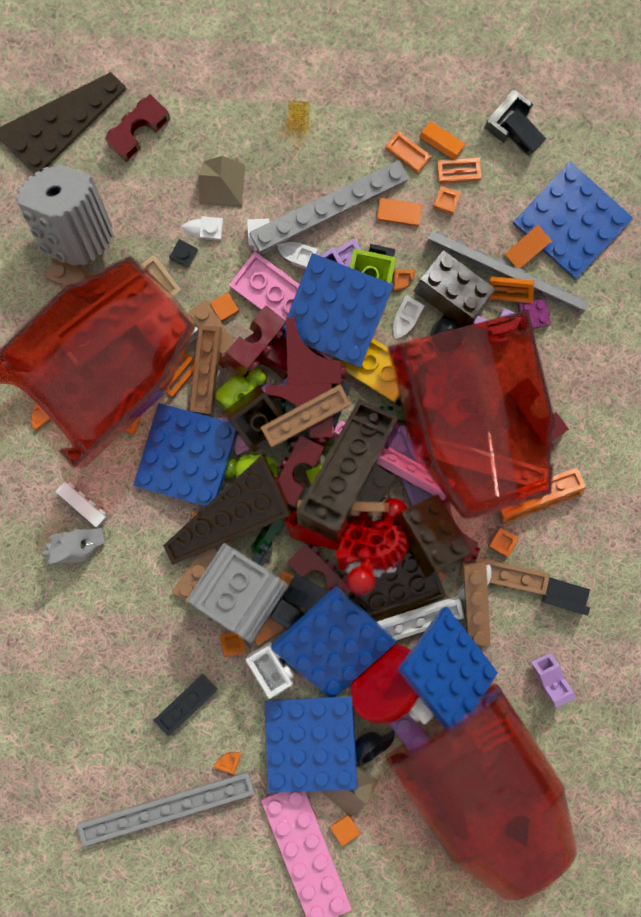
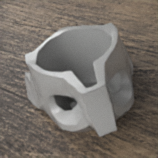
(66, 546)

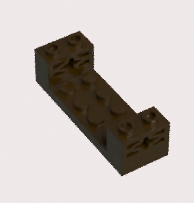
(346, 470)

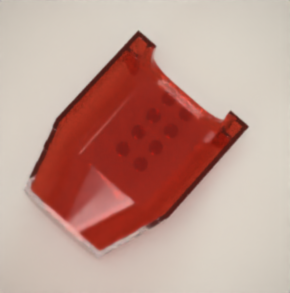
(99, 355)
(479, 412)
(492, 799)

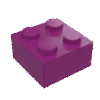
(538, 312)

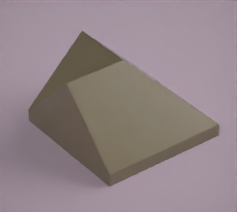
(221, 182)
(354, 800)

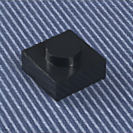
(183, 253)

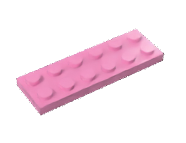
(267, 285)
(306, 854)

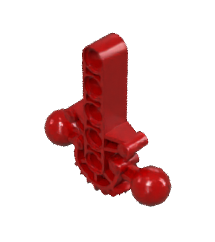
(373, 547)

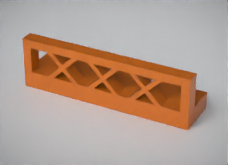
(564, 487)

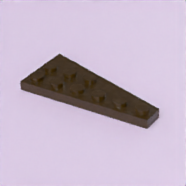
(50, 129)
(239, 509)
(400, 591)

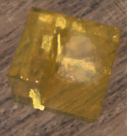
(298, 116)

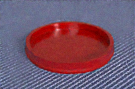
(381, 690)

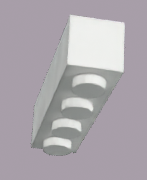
(81, 504)

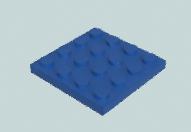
(575, 218)
(338, 309)
(186, 455)
(333, 643)
(448, 669)
(311, 745)

